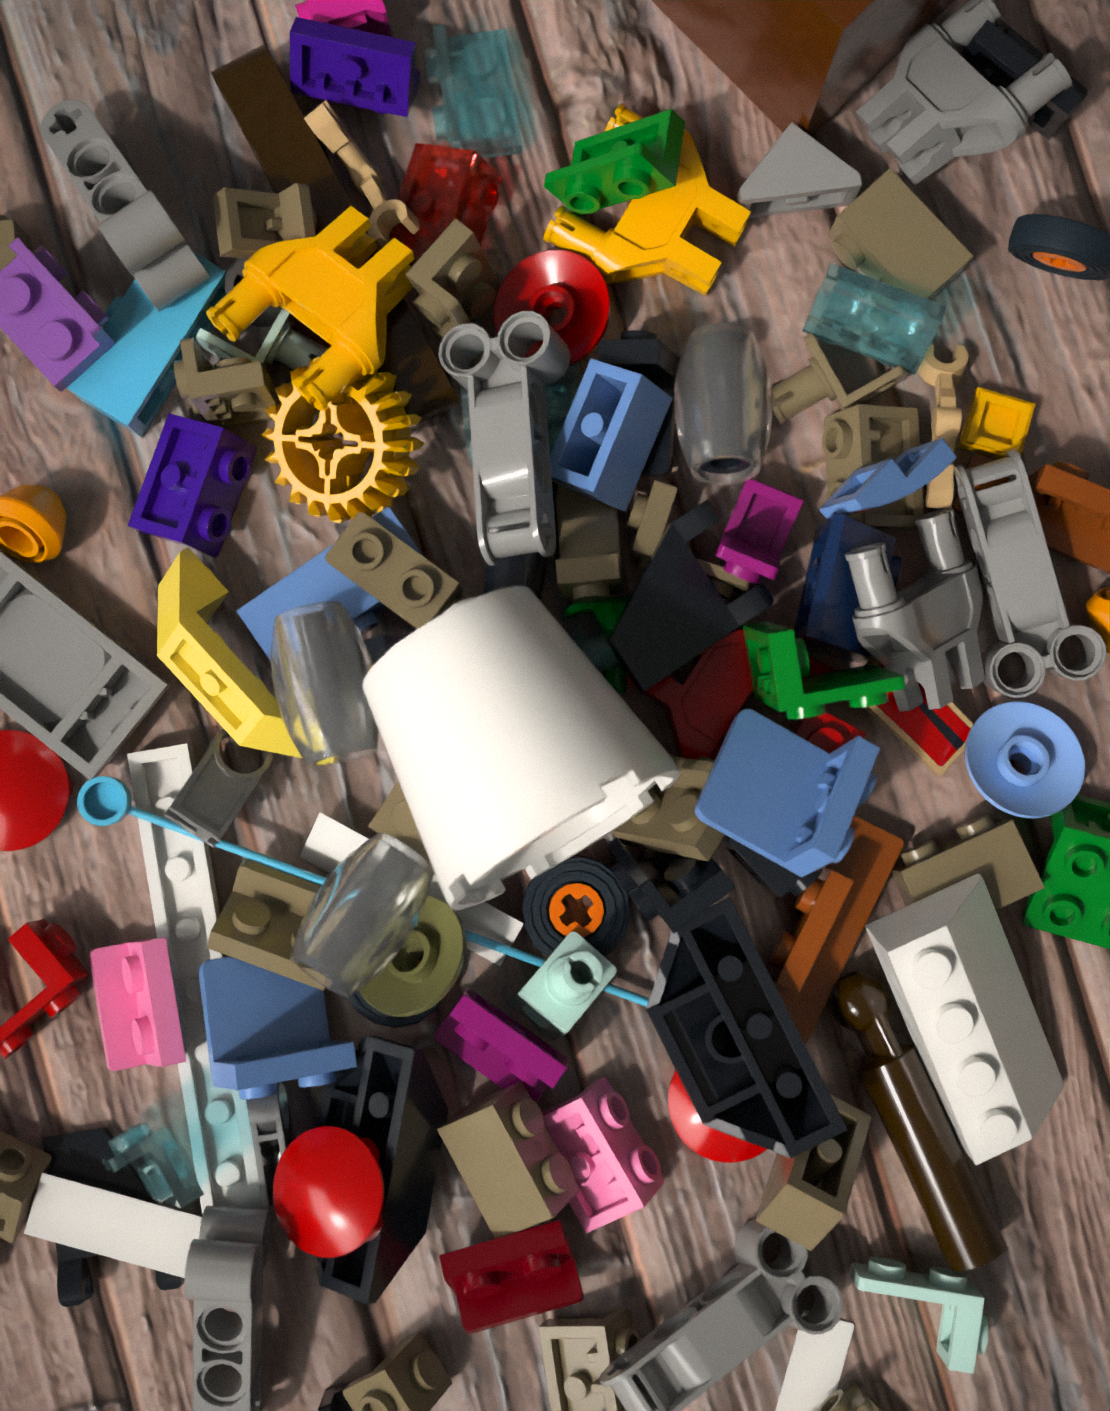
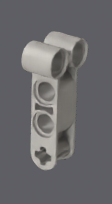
(127, 212)
(509, 430)
(1019, 579)
(222, 1273)
(723, 1326)

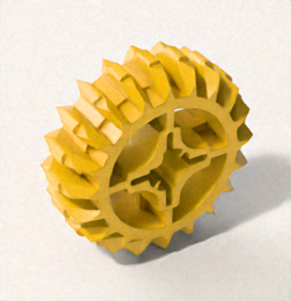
(327, 471)

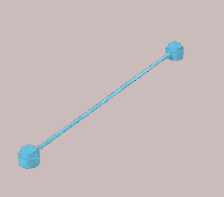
(109, 800)

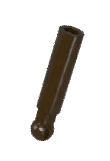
(918, 1127)

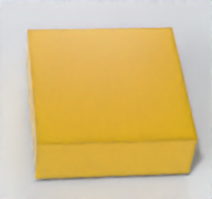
(995, 424)

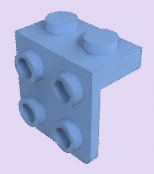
(786, 793)
(266, 1030)

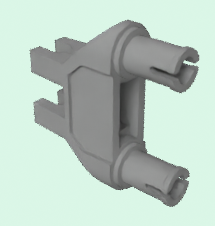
(944, 106)
(925, 622)

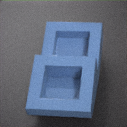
(890, 479)

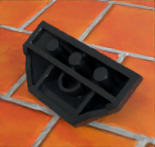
(738, 1039)
(400, 1109)

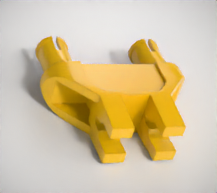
(654, 227)
(328, 293)

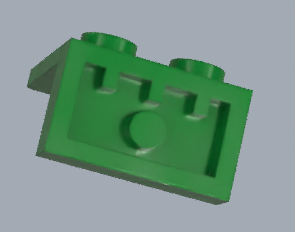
(782, 681)
(1076, 876)

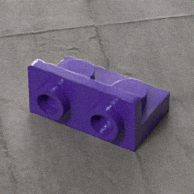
(353, 67)
(193, 484)

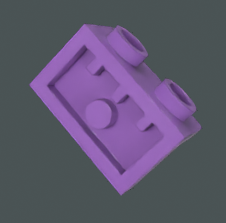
(46, 321)

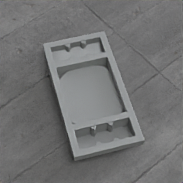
(67, 674)

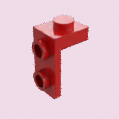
(50, 955)

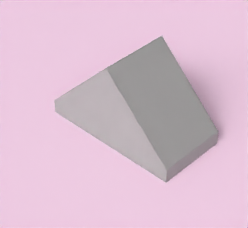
(798, 177)

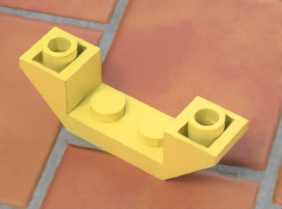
(207, 665)

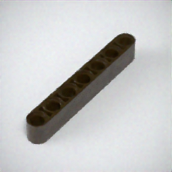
(293, 155)

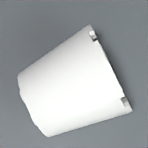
(508, 743)

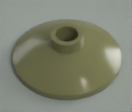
(409, 989)

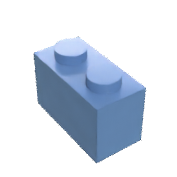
(608, 434)

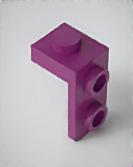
(758, 531)

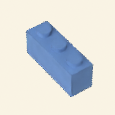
(317, 583)

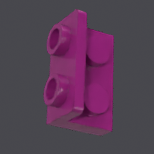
(499, 1046)

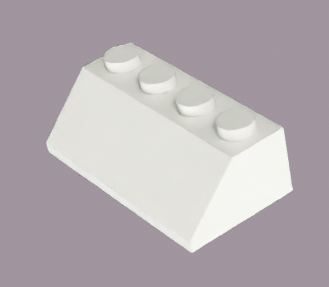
(969, 1016)

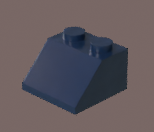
(829, 589)

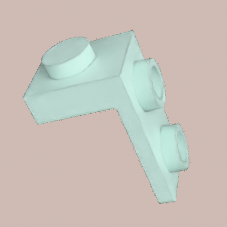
(962, 1326)

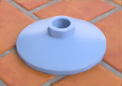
(1043, 747)

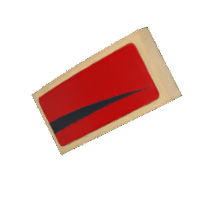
(930, 734)

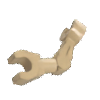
(387, 213)
(945, 417)

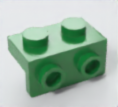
(620, 164)

